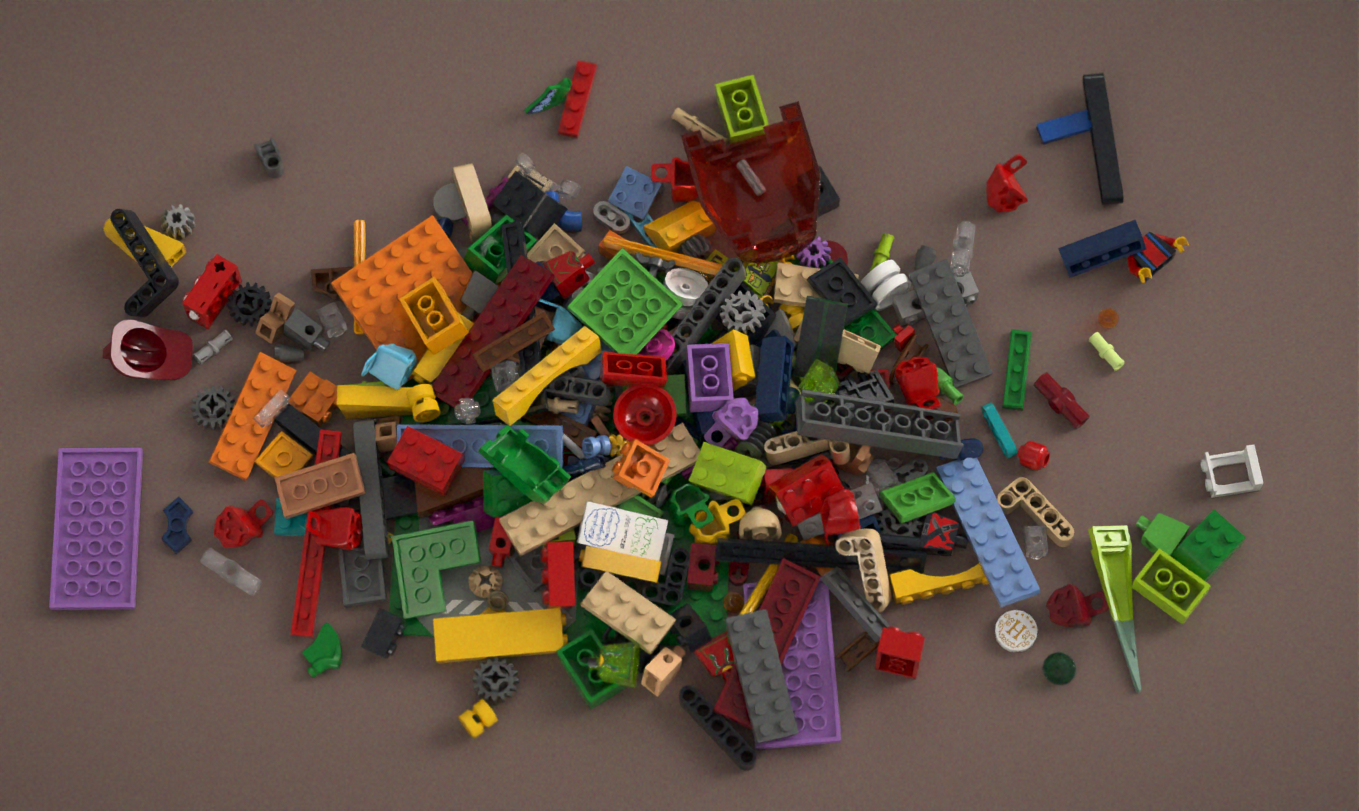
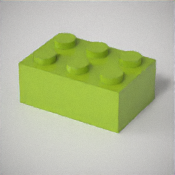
(741, 108)
(727, 473)
(1171, 586)

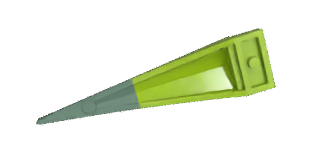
(1114, 566)

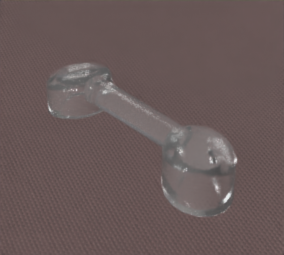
(566, 190)

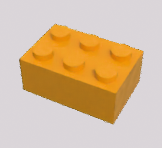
(433, 315)

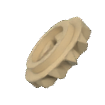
(484, 590)

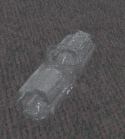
(963, 248)
(241, 578)

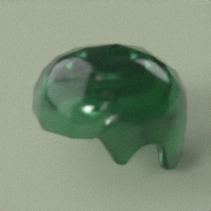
(1059, 668)

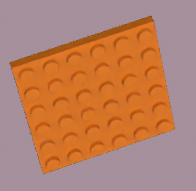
(378, 283)

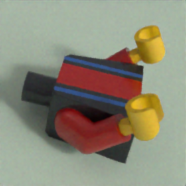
(1158, 253)

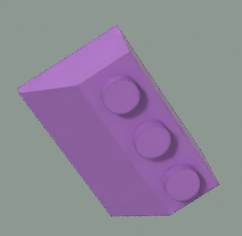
(708, 376)

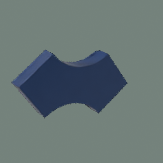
(176, 534)

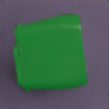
(687, 502)

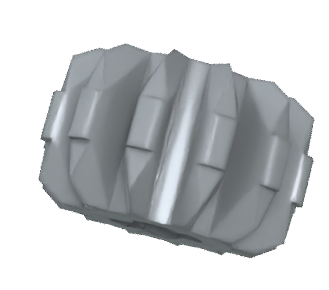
(168, 221)

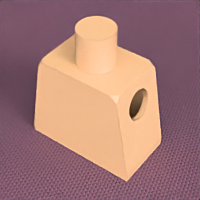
(662, 669)

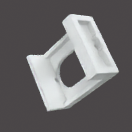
(1246, 456)

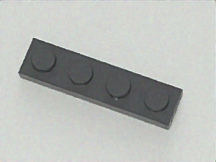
(855, 602)

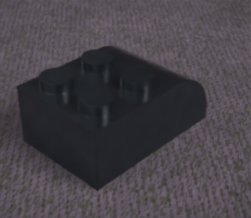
(529, 204)

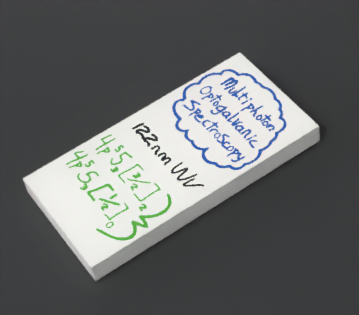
(622, 531)

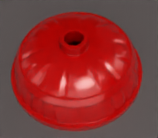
(642, 401)

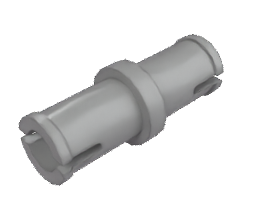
(212, 347)

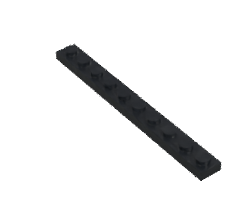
(514, 246)
(811, 555)

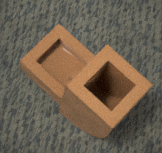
(272, 323)
(387, 433)
(859, 460)

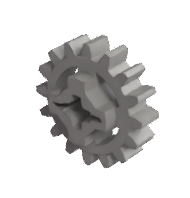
(740, 309)

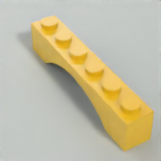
(518, 397)
(912, 585)

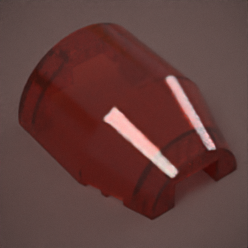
(784, 161)

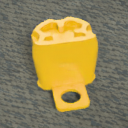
(719, 526)

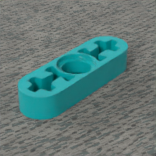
(999, 430)

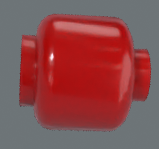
(1033, 455)

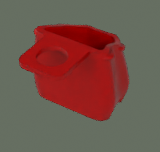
(680, 177)
(1003, 189)
(918, 381)
(839, 514)
(238, 527)
(336, 528)

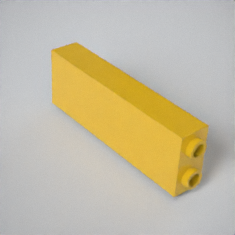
(499, 635)

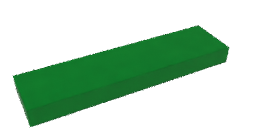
(1017, 370)

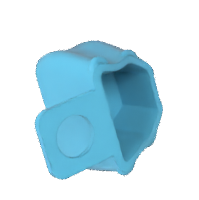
(564, 324)
(391, 365)

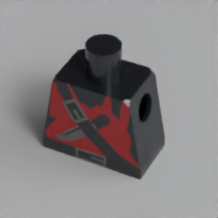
(941, 536)

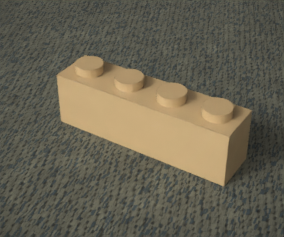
(854, 351)

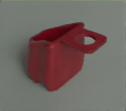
(1071, 607)

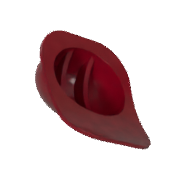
(149, 351)

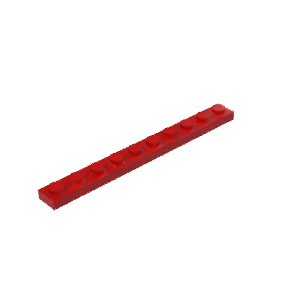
(312, 553)

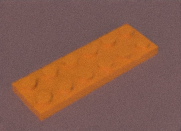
(242, 435)

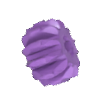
(819, 258)

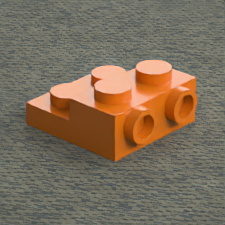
(315, 398)
(640, 467)

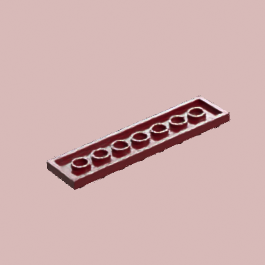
(501, 315)
(785, 604)

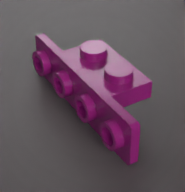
(463, 513)

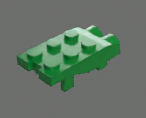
(525, 464)

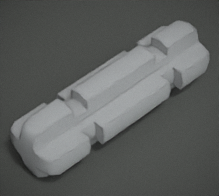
(750, 177)

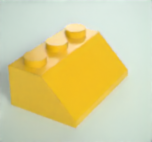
(678, 226)

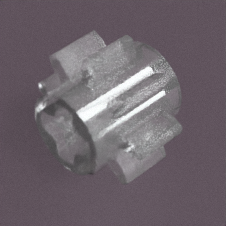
(467, 410)

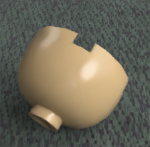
(759, 525)

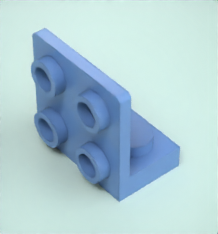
(635, 192)

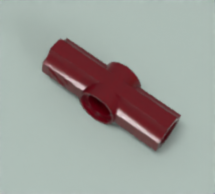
(1061, 400)

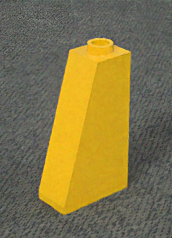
(169, 247)
(431, 365)
(372, 401)
(620, 563)

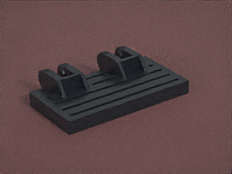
(870, 389)

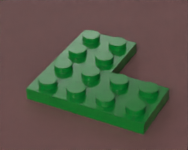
(423, 556)

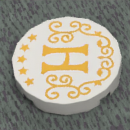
(1016, 631)

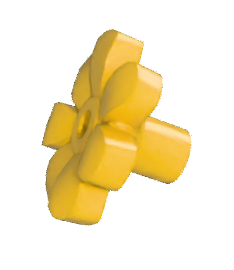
(616, 444)

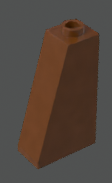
(464, 488)

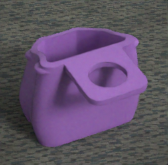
(734, 419)

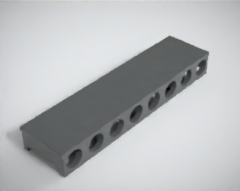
(877, 427)

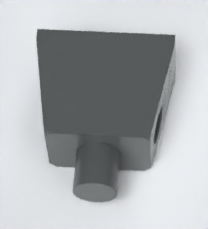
(477, 294)
(298, 328)

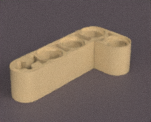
(472, 201)
(780, 449)
(1037, 514)
(876, 593)

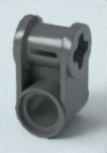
(269, 155)

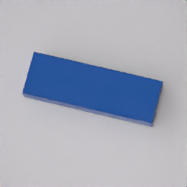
(1064, 127)

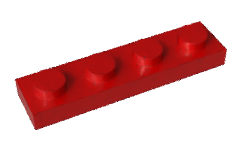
(577, 99)

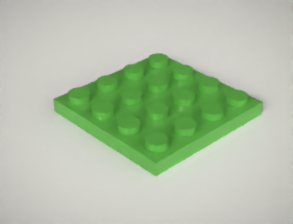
(624, 305)

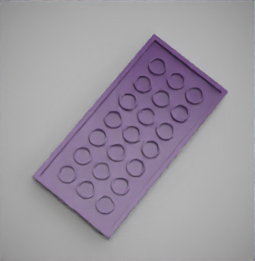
(96, 529)
(810, 675)

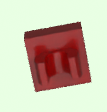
(903, 336)

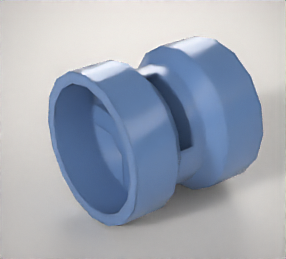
(596, 446)

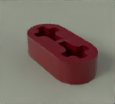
(744, 566)

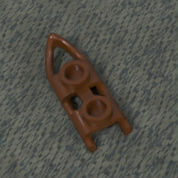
(910, 349)
(850, 658)

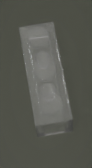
(272, 408)

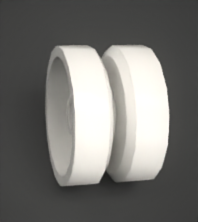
(885, 283)
(685, 286)

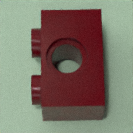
(701, 579)

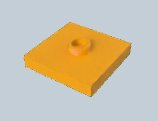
(283, 456)

